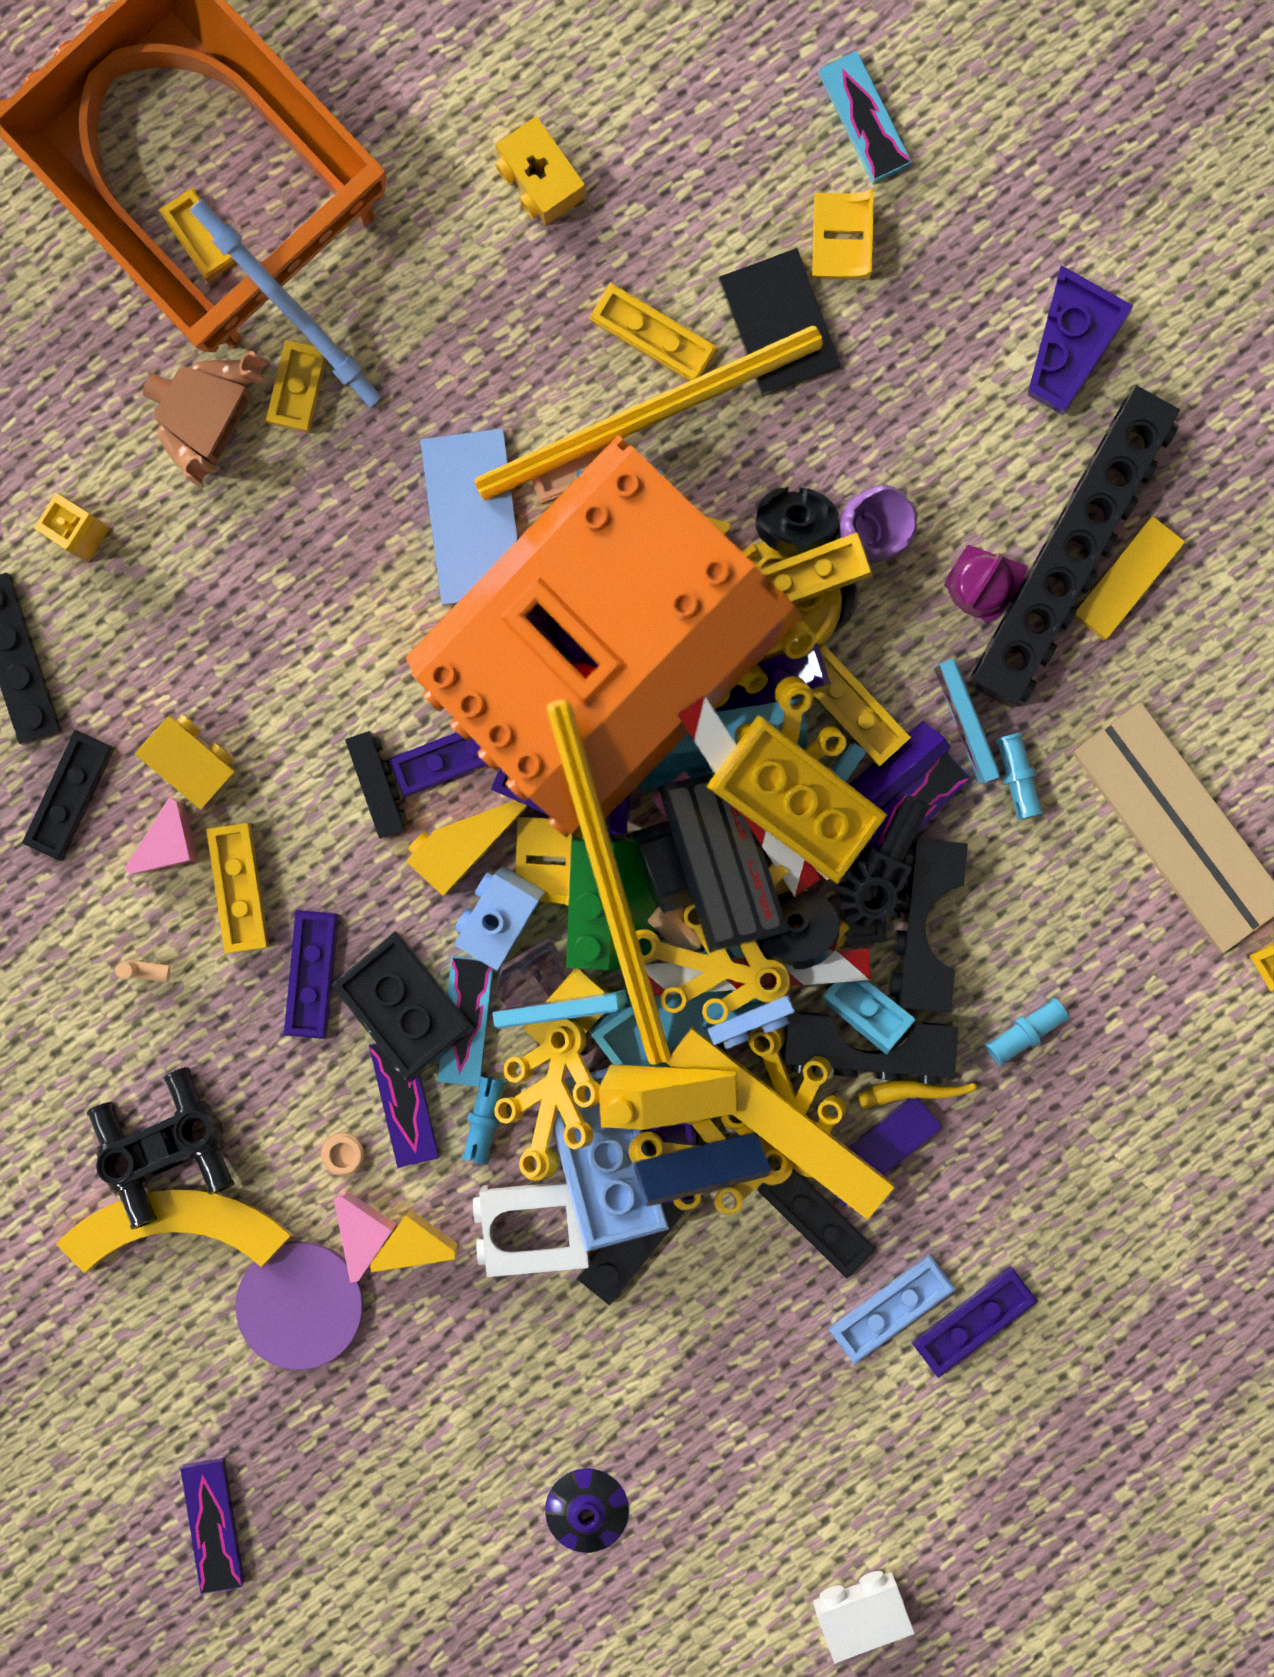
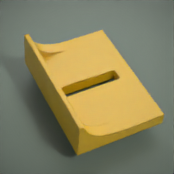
(846, 215)
(540, 838)

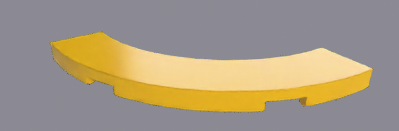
(177, 1212)

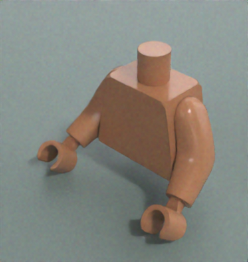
(202, 409)

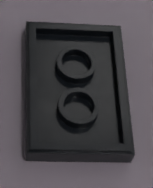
(771, 304)
(402, 1007)

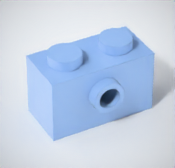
(498, 917)

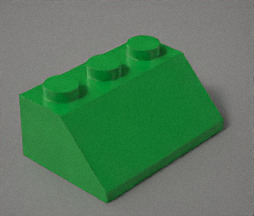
(588, 932)

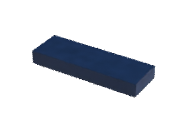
(701, 1169)

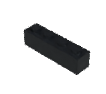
(375, 784)

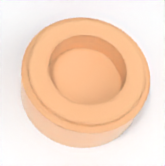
(343, 1154)

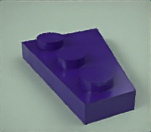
(1075, 337)

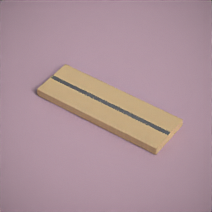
(1179, 826)

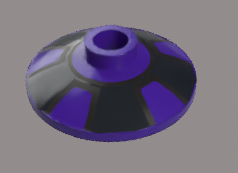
(586, 1490)

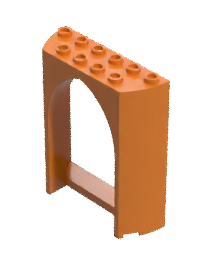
(55, 134)

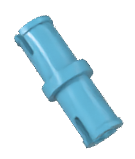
(1019, 776)
(1027, 1032)

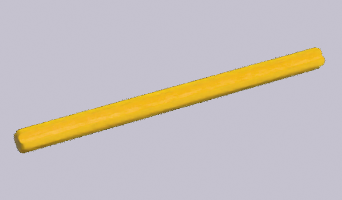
(649, 412)
(608, 880)

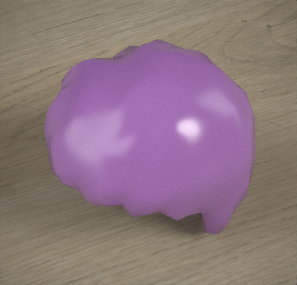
(882, 520)

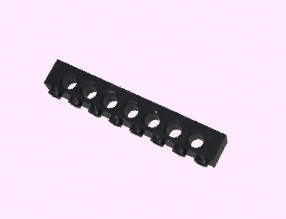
(1138, 413)

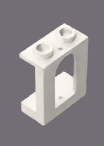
(505, 1199)

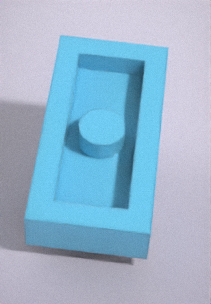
(869, 1012)

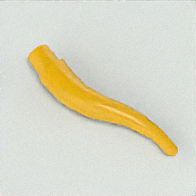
(897, 1090)

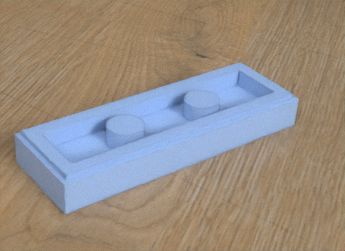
(891, 1309)

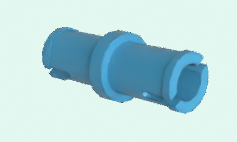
(483, 1120)

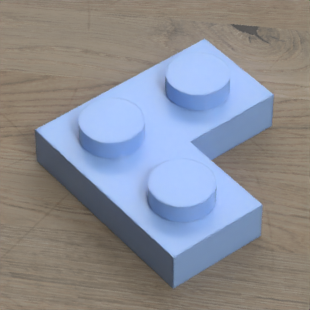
(768, 1016)

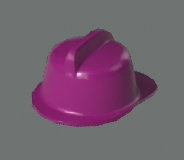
(984, 582)

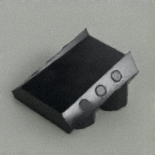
(662, 866)

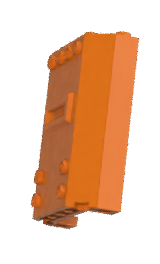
(643, 592)

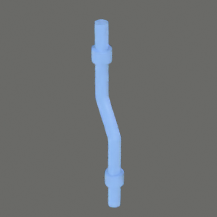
(228, 241)

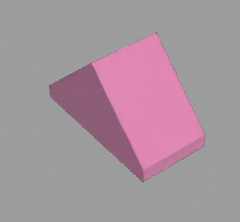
(166, 842)
(361, 1231)

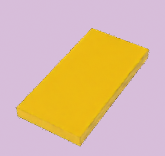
(797, 799)

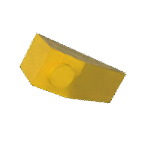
(455, 848)
(664, 1096)

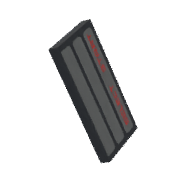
(722, 866)

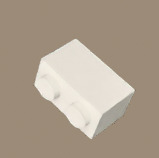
(862, 1616)

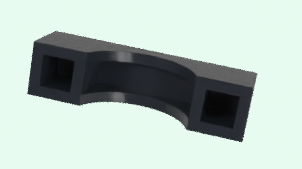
(922, 978)
(922, 1051)

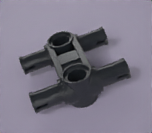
(159, 1148)

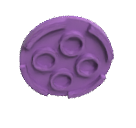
(299, 1306)

